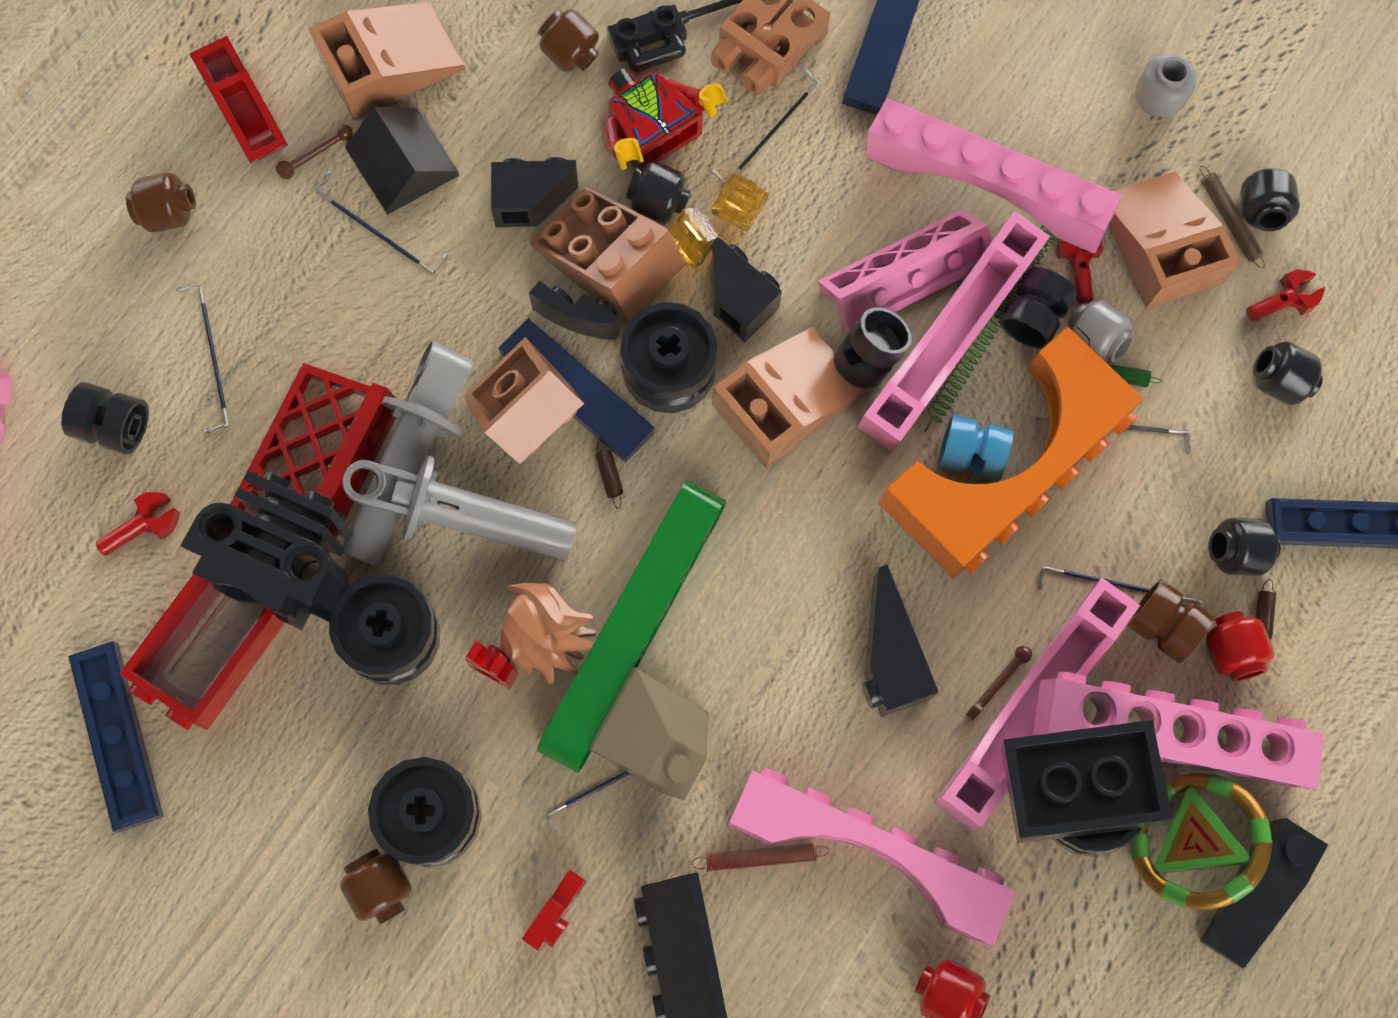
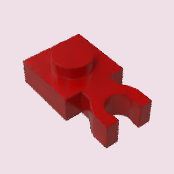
(492, 664)
(549, 923)

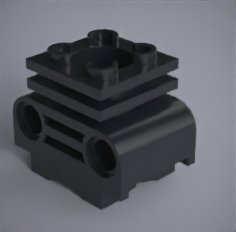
(276, 552)

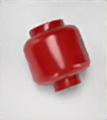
(1239, 646)
(952, 992)

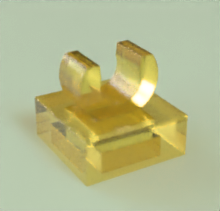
(740, 202)
(694, 236)

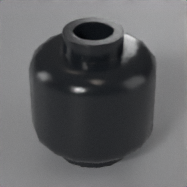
(657, 192)
(1270, 199)
(1288, 373)
(1244, 546)

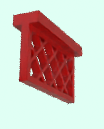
(360, 442)

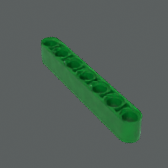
(631, 625)

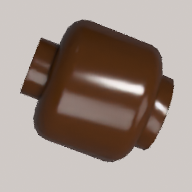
(569, 40)
(160, 202)
(375, 886)

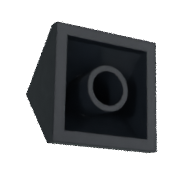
(399, 156)

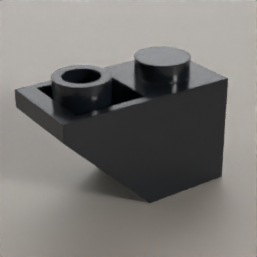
(530, 190)
(740, 292)

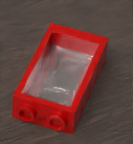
(199, 653)

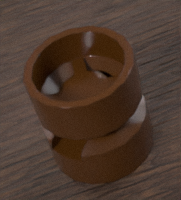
(1174, 624)

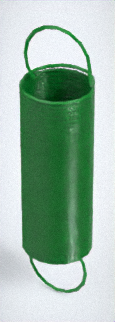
(1134, 376)

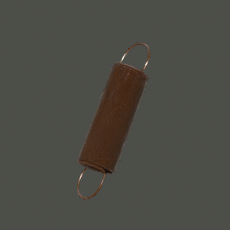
(609, 473)
(1266, 609)

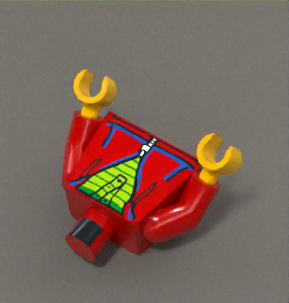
(655, 116)

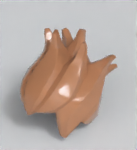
(543, 630)

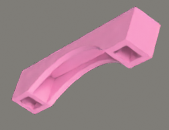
(1058, 200)
(952, 332)
(1075, 649)
(960, 898)

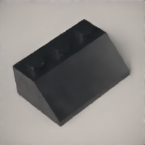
(680, 949)

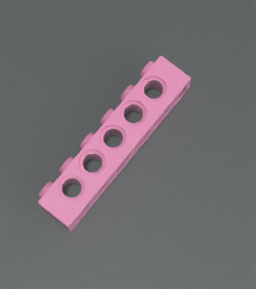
(1293, 750)

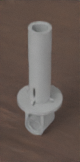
(421, 419)
(474, 514)

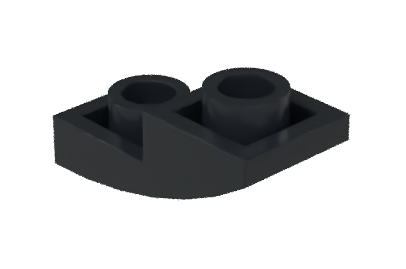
(584, 317)

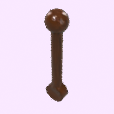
(286, 169)
(1022, 655)

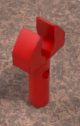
(1081, 268)
(1288, 297)
(141, 523)

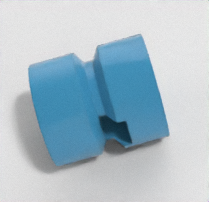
(975, 449)

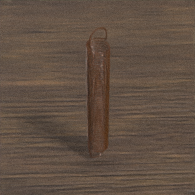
(1241, 221)

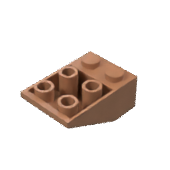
(384, 53)
(1170, 240)
(610, 251)
(784, 396)

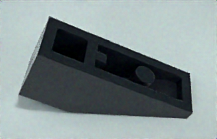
(894, 659)
(1244, 926)

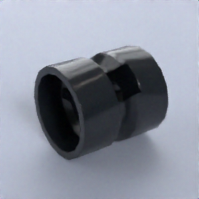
(1037, 310)
(872, 347)
(98, 415)

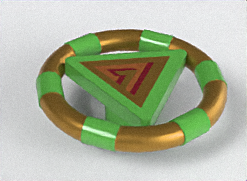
(1204, 842)

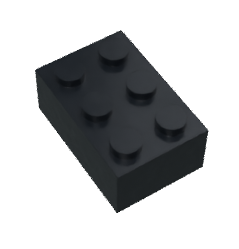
(1085, 782)

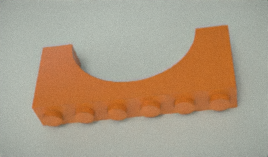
(962, 519)

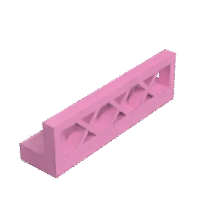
(909, 270)

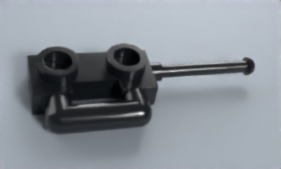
(662, 24)

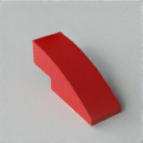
(238, 99)

